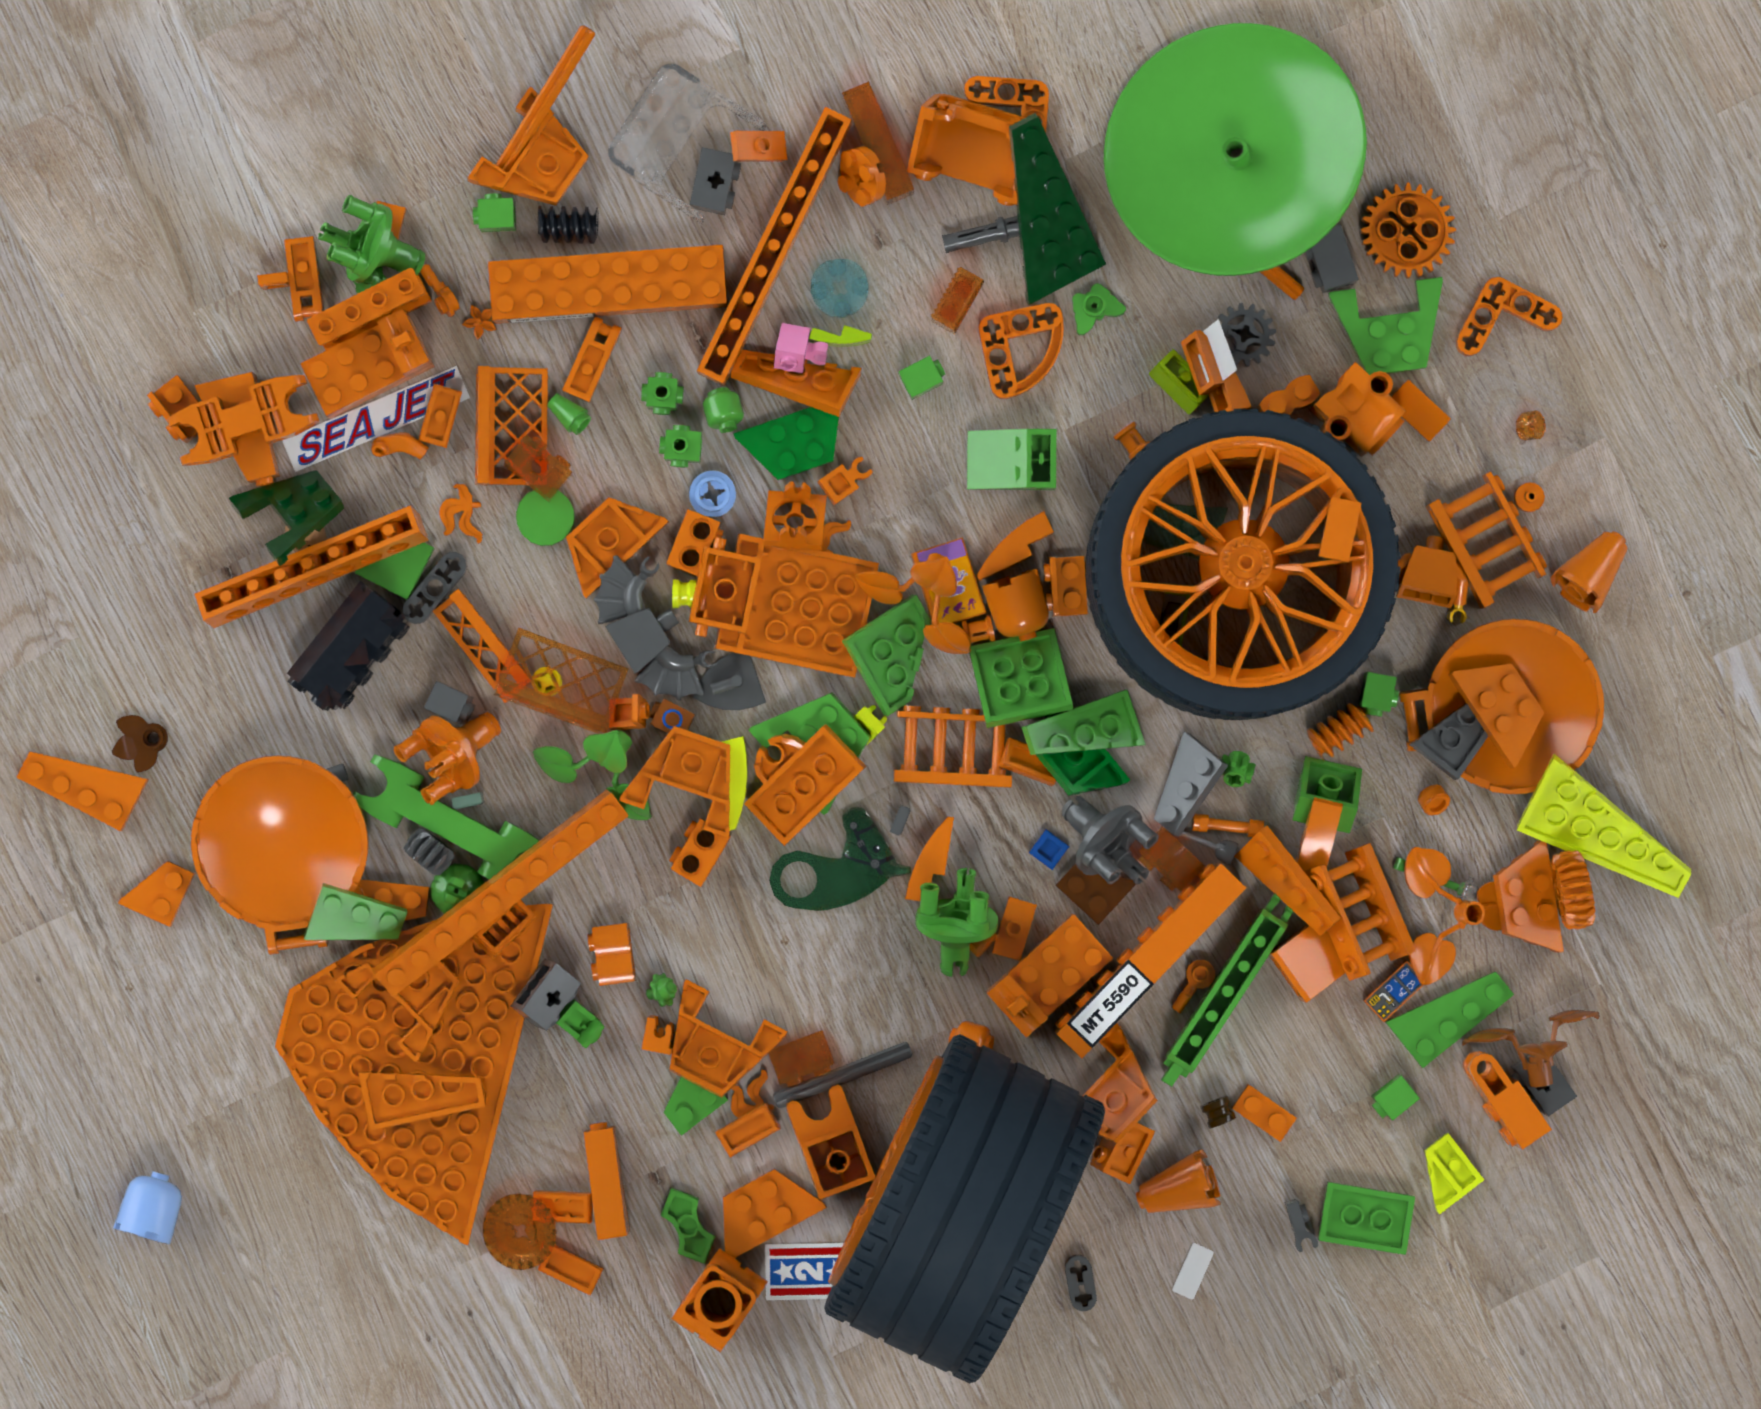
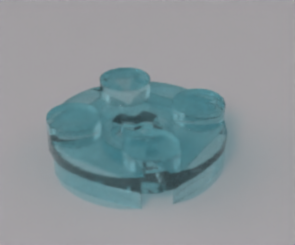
(822, 289)

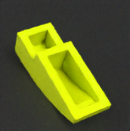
(738, 779)

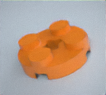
(861, 176)

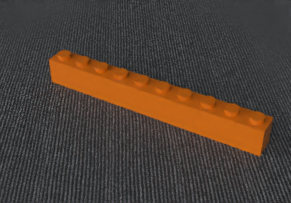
(774, 246)
(500, 893)

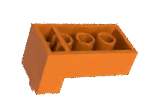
(367, 364)
(1049, 975)

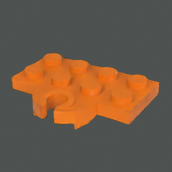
(801, 780)

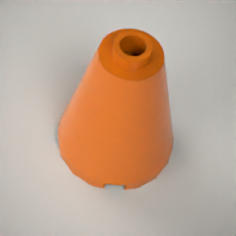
(1591, 572)
(1181, 1186)

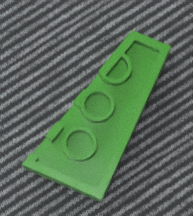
(1092, 726)

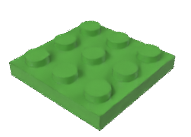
(1020, 678)

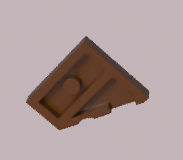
(1093, 893)

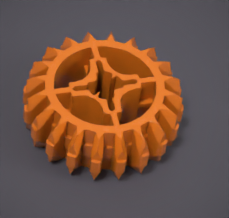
(1573, 890)

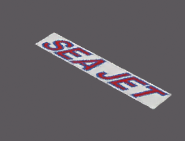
(368, 421)

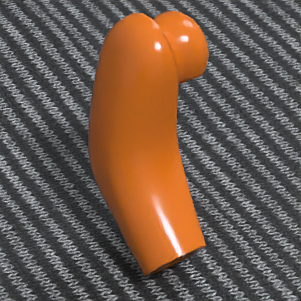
(398, 442)

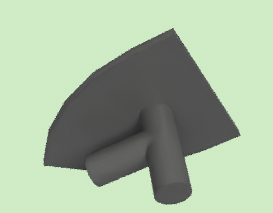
(731, 684)

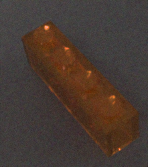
(875, 135)

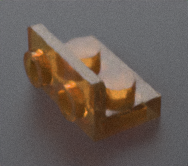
(802, 1058)

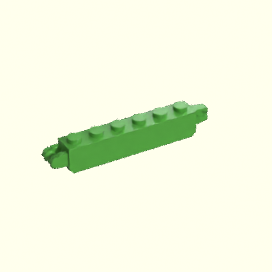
(1225, 992)

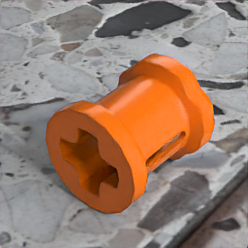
(1131, 439)
(979, 629)

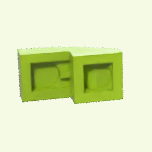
(848, 338)

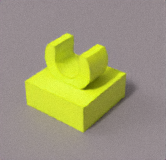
(870, 722)

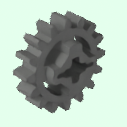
(1258, 338)

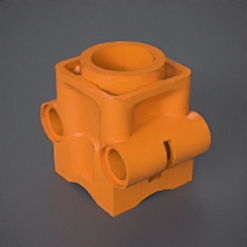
(1364, 415)
(726, 1273)

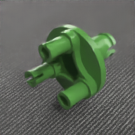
(371, 244)
(956, 920)

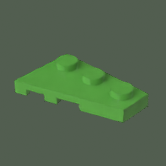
(352, 916)

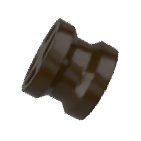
(1218, 1112)

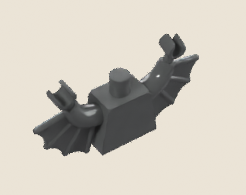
(643, 635)

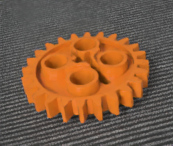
(1426, 212)

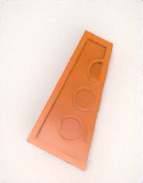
(818, 386)

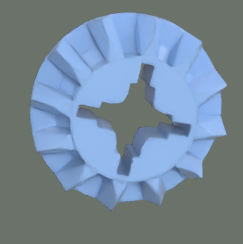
(700, 487)

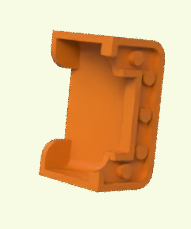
(965, 144)

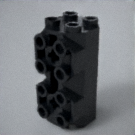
(347, 648)

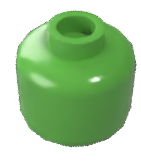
(723, 409)

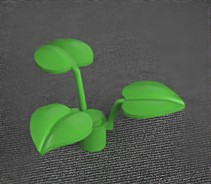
(606, 749)

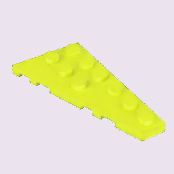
(1580, 818)

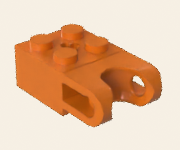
(1505, 1101)
(827, 1137)

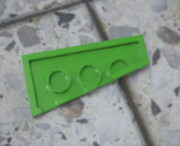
(1443, 1021)

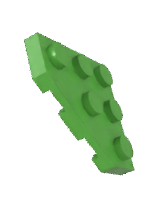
(890, 653)

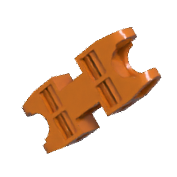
(243, 420)

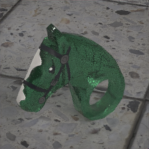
(843, 880)

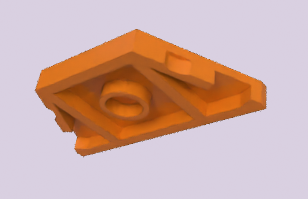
(608, 532)
(1501, 706)
(1528, 899)
(764, 1210)

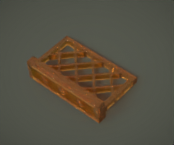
(551, 705)

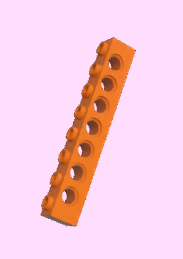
(311, 567)

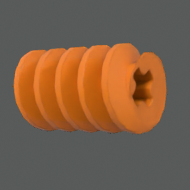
(1339, 730)

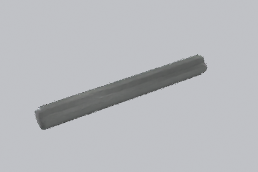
(843, 1074)

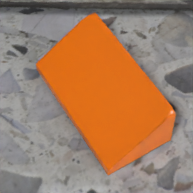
(1420, 411)

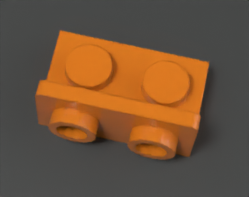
(171, 399)
(1067, 586)
(1123, 1158)

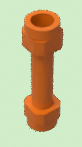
(1202, 823)

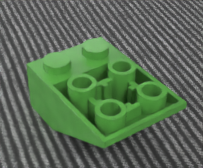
(1011, 459)

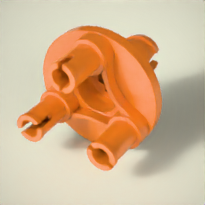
(450, 751)

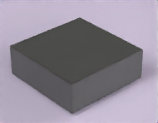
(900, 820)

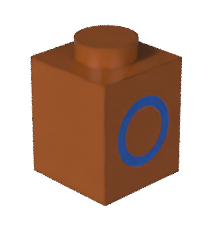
(668, 714)

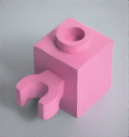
(794, 349)

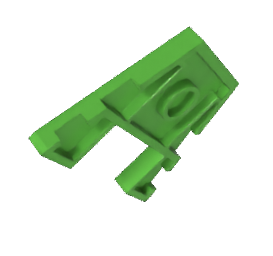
(1395, 340)
(809, 718)

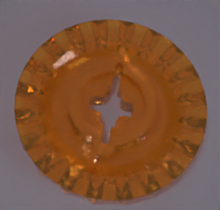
(501, 1237)

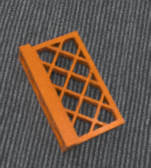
(486, 419)

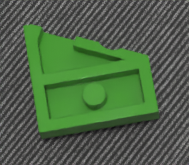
(690, 1105)

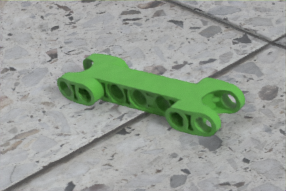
(404, 799)

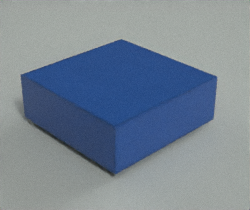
(1049, 849)

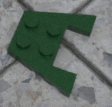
(302, 504)

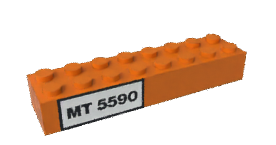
(607, 284)
(1149, 959)

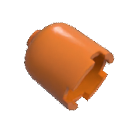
(1018, 604)

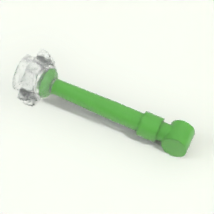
(1465, 890)

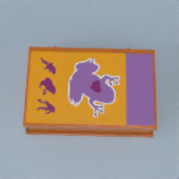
(967, 599)

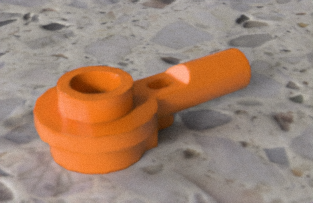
(446, 300)
(1199, 975)

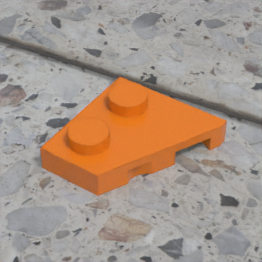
(160, 893)

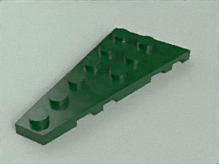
(1051, 224)

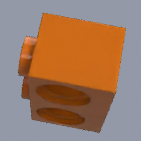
(687, 541)
(706, 855)

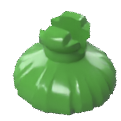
(456, 876)

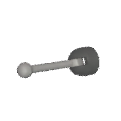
(1224, 849)

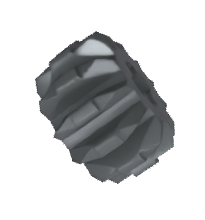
(429, 851)

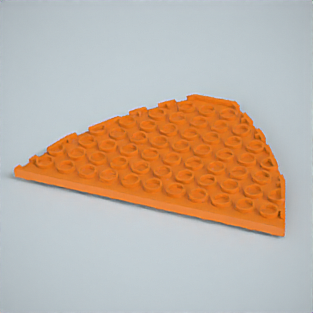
(329, 1038)

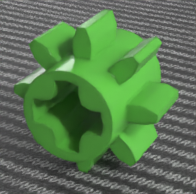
(1238, 769)

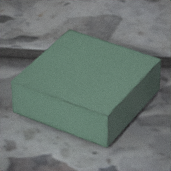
(468, 800)

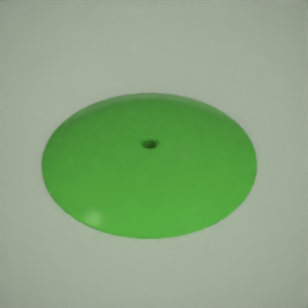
(1225, 93)

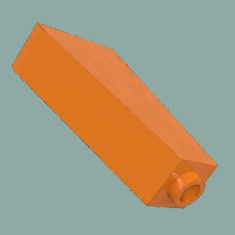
(255, 455)
(606, 1182)

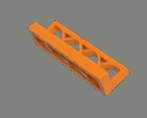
(485, 633)

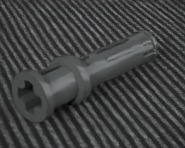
(1001, 230)

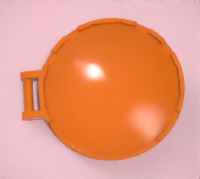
(1556, 675)
(272, 840)

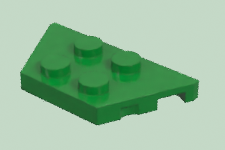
(792, 442)
(1084, 770)

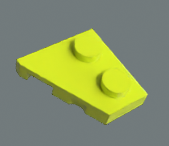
(1449, 1172)

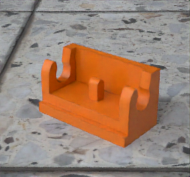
(657, 1041)

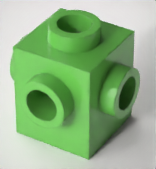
(670, 402)
(689, 454)

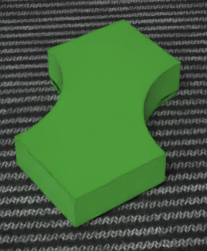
(694, 1239)

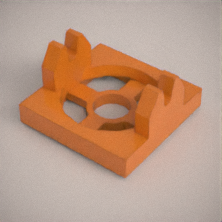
(789, 536)

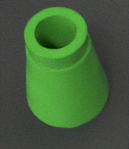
(570, 415)

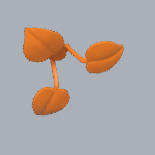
(935, 575)
(1424, 873)

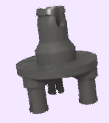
(1109, 839)

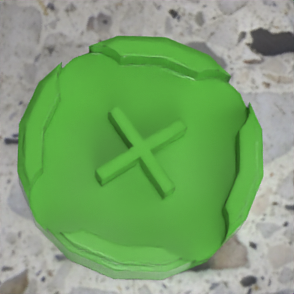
(545, 521)

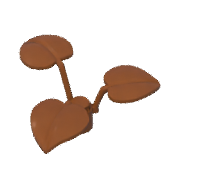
(1540, 1054)

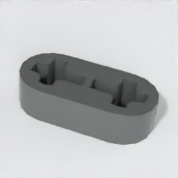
(1073, 1284)

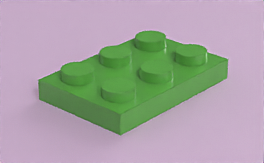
(1366, 1218)

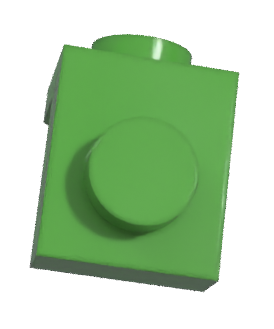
(580, 1023)

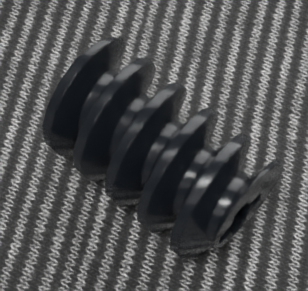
(568, 225)

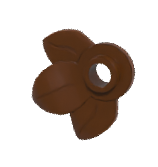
(136, 743)

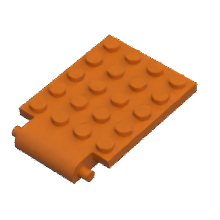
(781, 603)

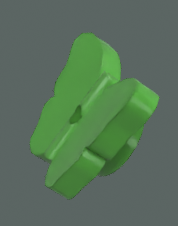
(1086, 315)

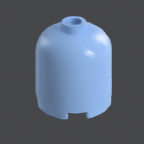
(150, 1208)

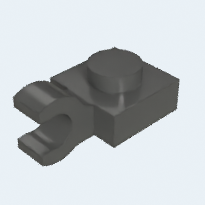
(1297, 1217)

